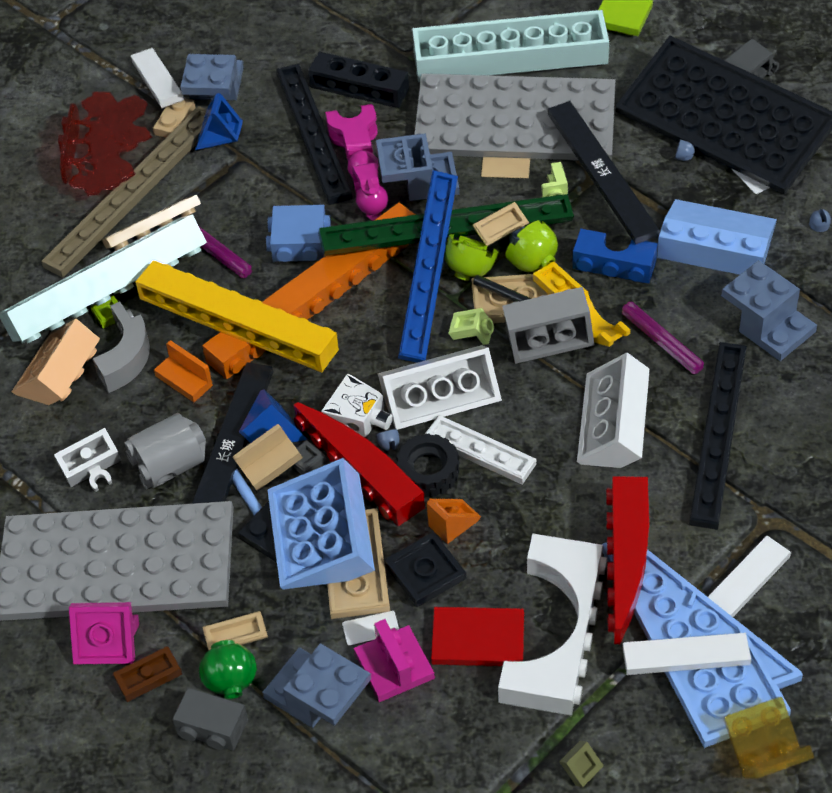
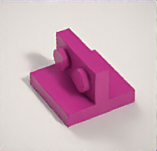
(103, 633)
(393, 661)

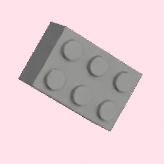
(548, 325)

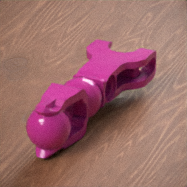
(356, 137)

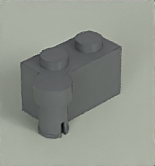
(754, 59)

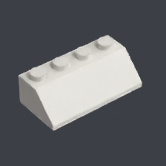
(440, 386)
(614, 413)

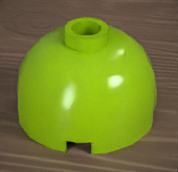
(534, 248)
(468, 257)

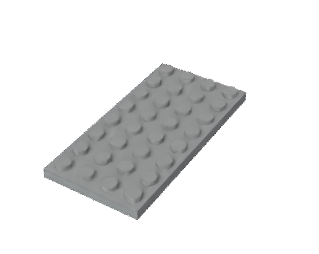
(509, 114)
(134, 555)

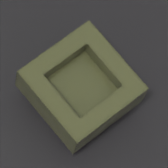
(581, 763)

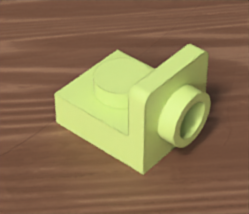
(556, 183)
(470, 324)

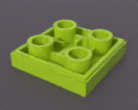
(626, 15)

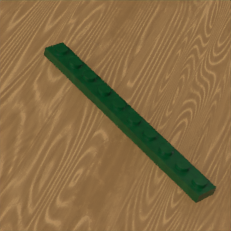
(407, 229)

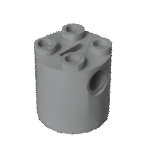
(166, 449)

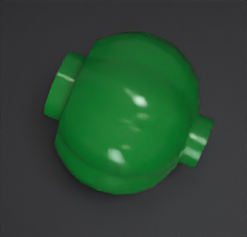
(227, 669)

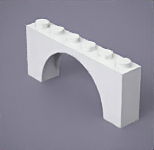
(553, 680)

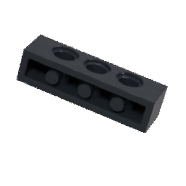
(358, 79)

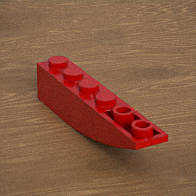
(379, 476)
(628, 546)

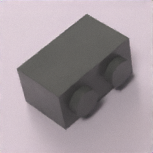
(210, 720)

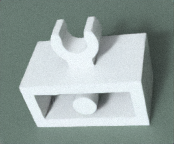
(88, 459)

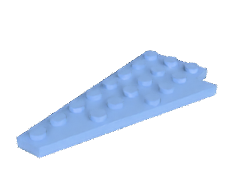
(676, 609)

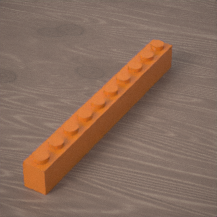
(305, 297)

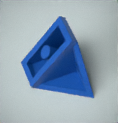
(219, 125)
(265, 415)

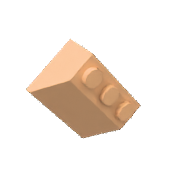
(57, 364)

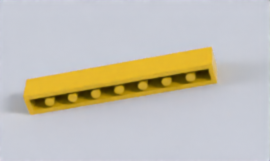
(238, 316)

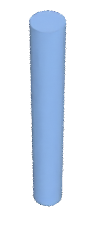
(246, 492)

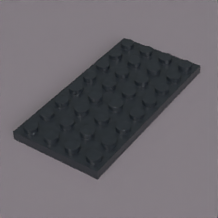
(727, 114)

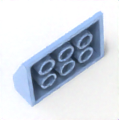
(714, 237)
(320, 527)

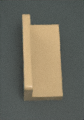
(267, 457)

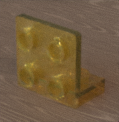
(765, 739)

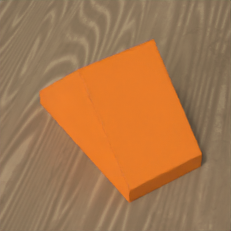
(450, 517)

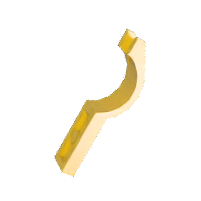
(555, 279)

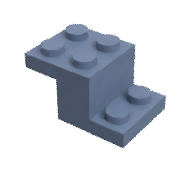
(210, 75)
(411, 161)
(769, 310)
(317, 685)

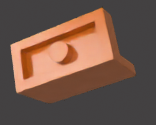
(184, 372)

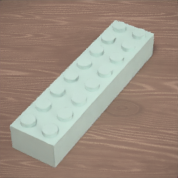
(512, 45)
(100, 279)

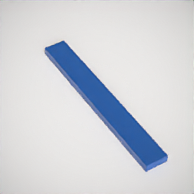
(428, 267)

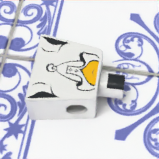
(358, 406)

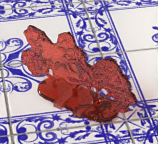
(106, 140)

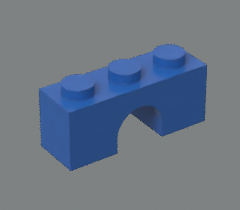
(633, 263)

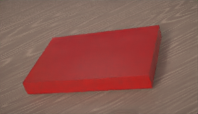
(477, 636)

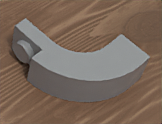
(131, 354)

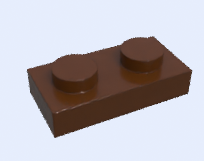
(147, 673)

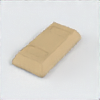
(500, 224)
(240, 630)

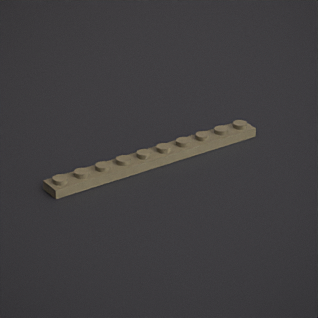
(125, 196)

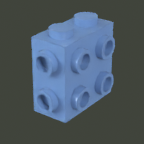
(296, 232)

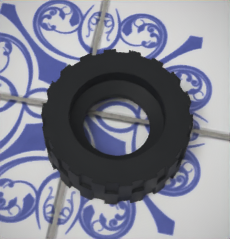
(430, 446)

